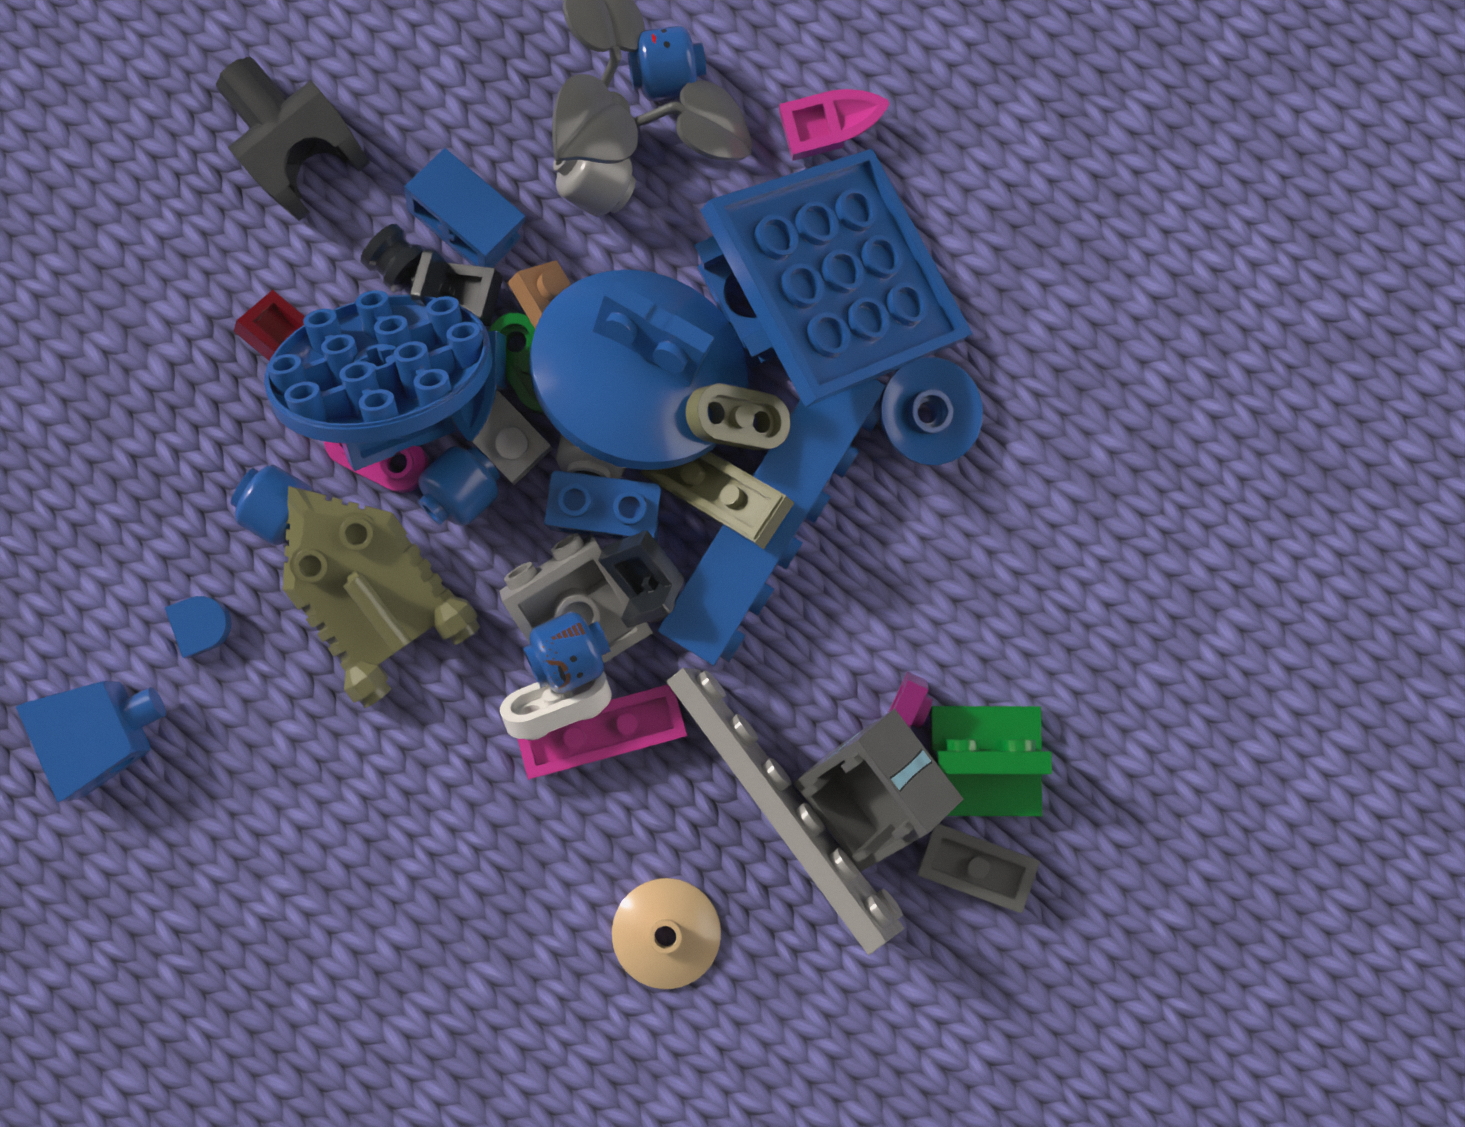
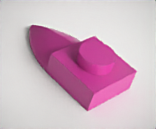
(828, 120)

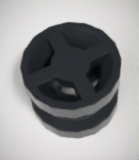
(392, 257)

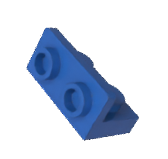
(601, 506)

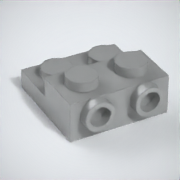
(571, 584)

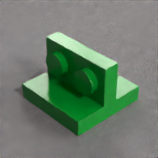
(991, 757)

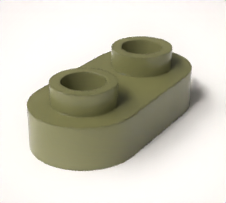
(734, 417)

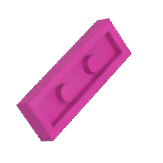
(619, 728)

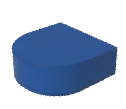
(199, 624)

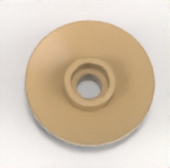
(673, 905)

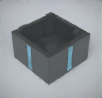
(878, 791)

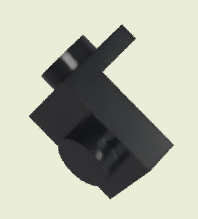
(471, 285)
(644, 576)

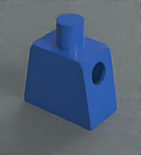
(89, 734)

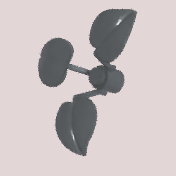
(597, 122)

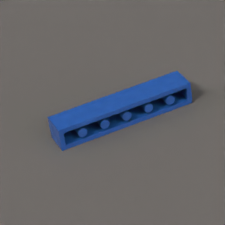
(735, 570)

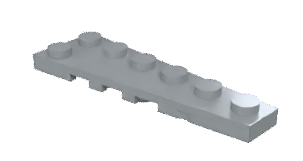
(867, 913)

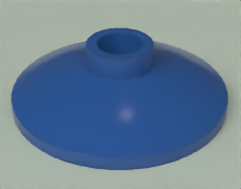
(953, 406)

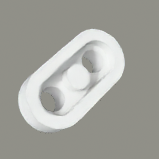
(537, 710)

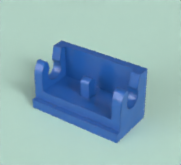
(464, 210)

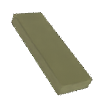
(726, 496)

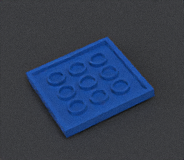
(836, 274)

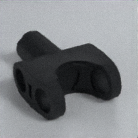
(283, 131)

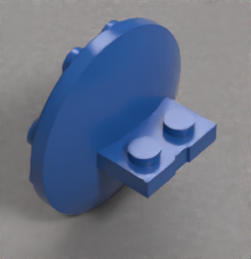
(622, 361)
(379, 373)

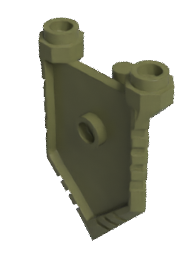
(364, 587)

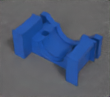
(720, 283)

